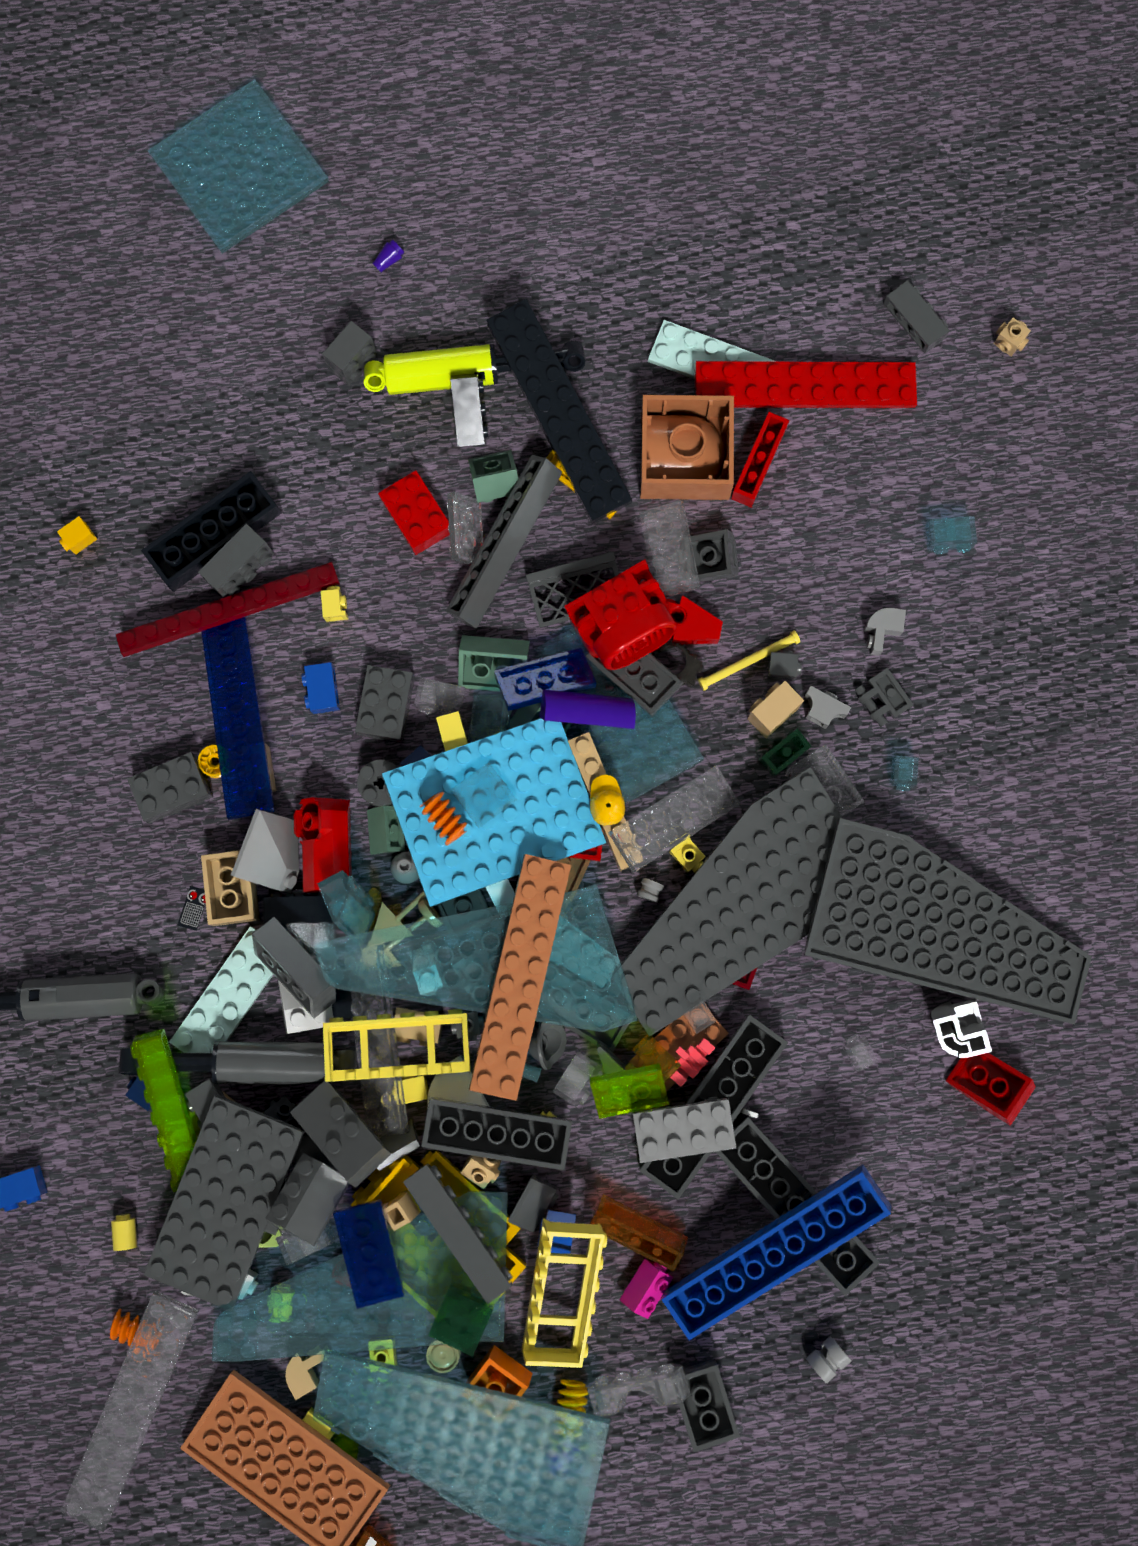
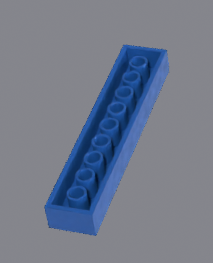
(776, 1252)

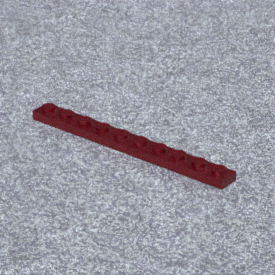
(226, 609)

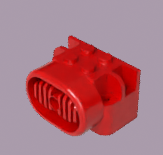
(623, 618)

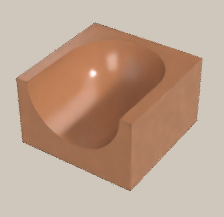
(687, 447)

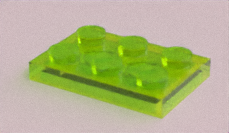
(629, 1091)

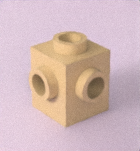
(1012, 336)
(481, 1170)

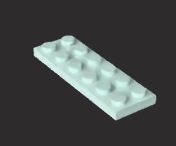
(680, 348)
(224, 1000)

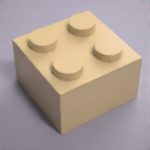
(773, 711)

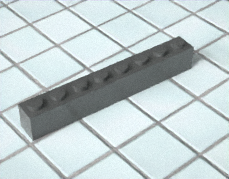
(504, 541)

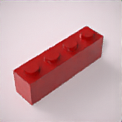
(760, 459)

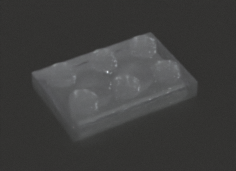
(464, 527)

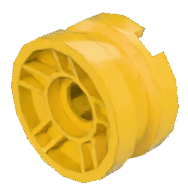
(205, 761)

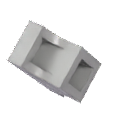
(824, 707)

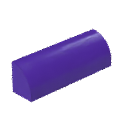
(588, 709)

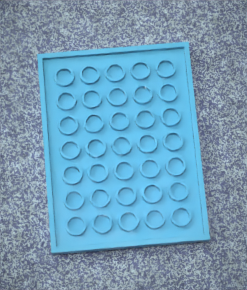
(546, 820)

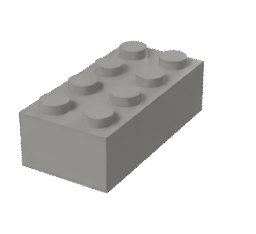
(684, 1130)

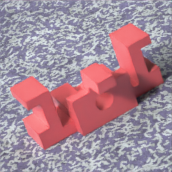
(691, 1061)

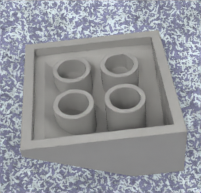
(269, 852)

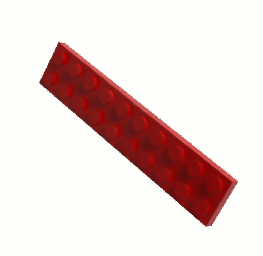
(809, 384)

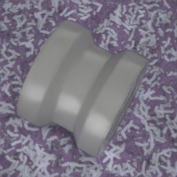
(650, 890)

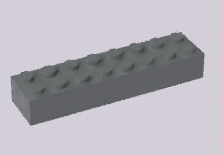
(731, 1076)
(782, 1189)

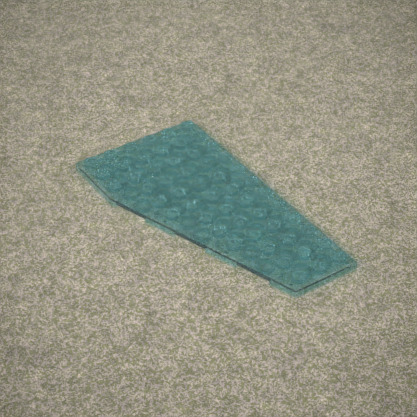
(482, 1449)

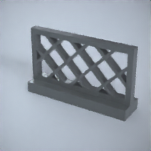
(565, 572)

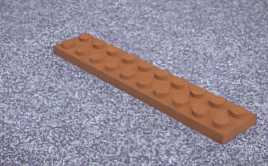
(520, 977)

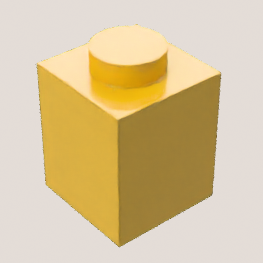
(76, 535)

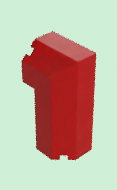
(326, 839)

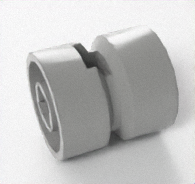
(828, 1359)

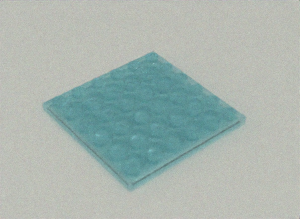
(238, 166)

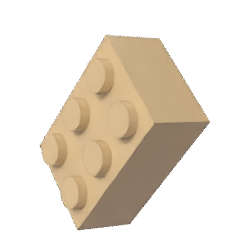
(227, 897)

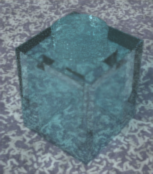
(904, 772)

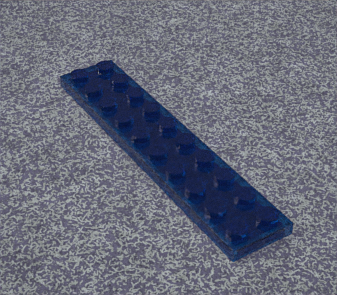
(237, 719)

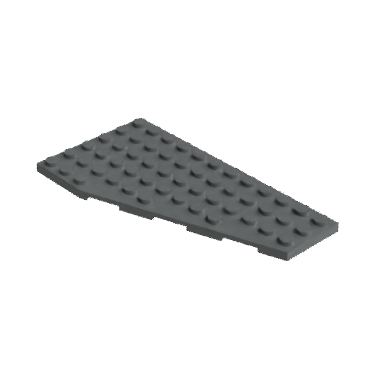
(739, 906)
(925, 922)

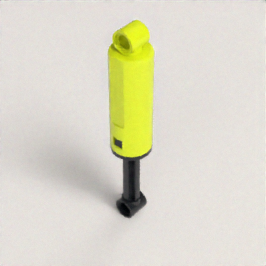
(433, 368)

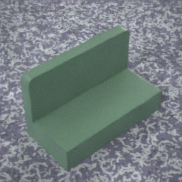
(384, 831)

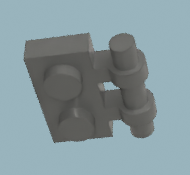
(889, 693)

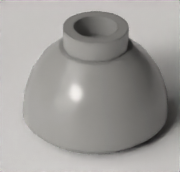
(403, 868)

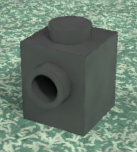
(784, 665)

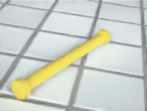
(731, 669)

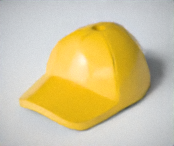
(604, 791)

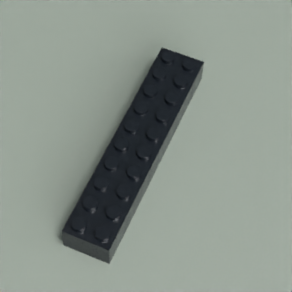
(559, 411)

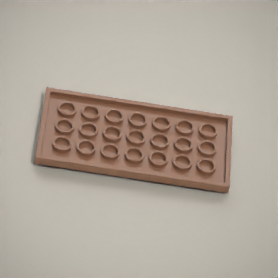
(284, 1465)

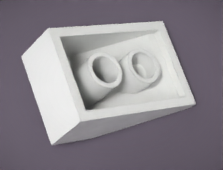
(296, 1017)

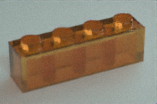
(639, 1232)

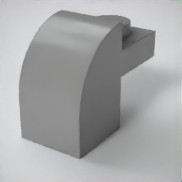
(884, 622)

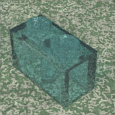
(951, 534)

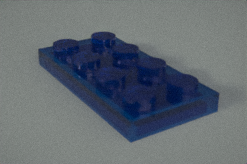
(524, 683)
(368, 1253)

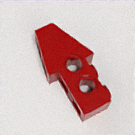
(697, 624)

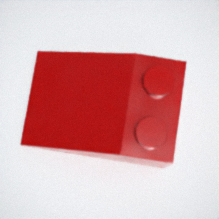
(992, 1085)

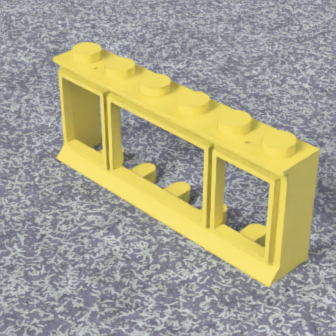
(385, 1021)
(586, 1306)

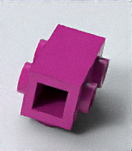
(646, 1288)

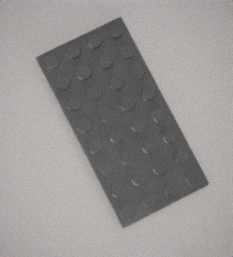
(223, 1202)

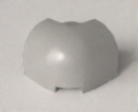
(960, 1029)

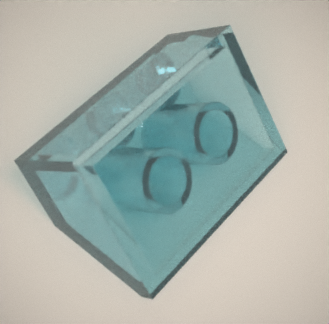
(347, 903)

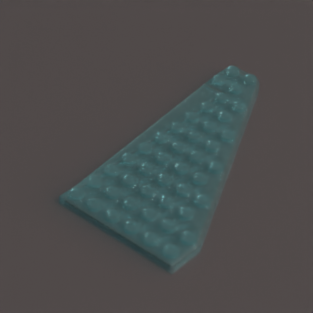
(457, 957)
(319, 1311)

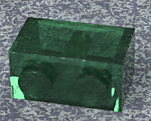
(784, 752)

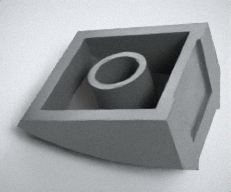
(715, 555)

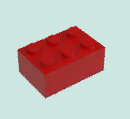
(415, 512)

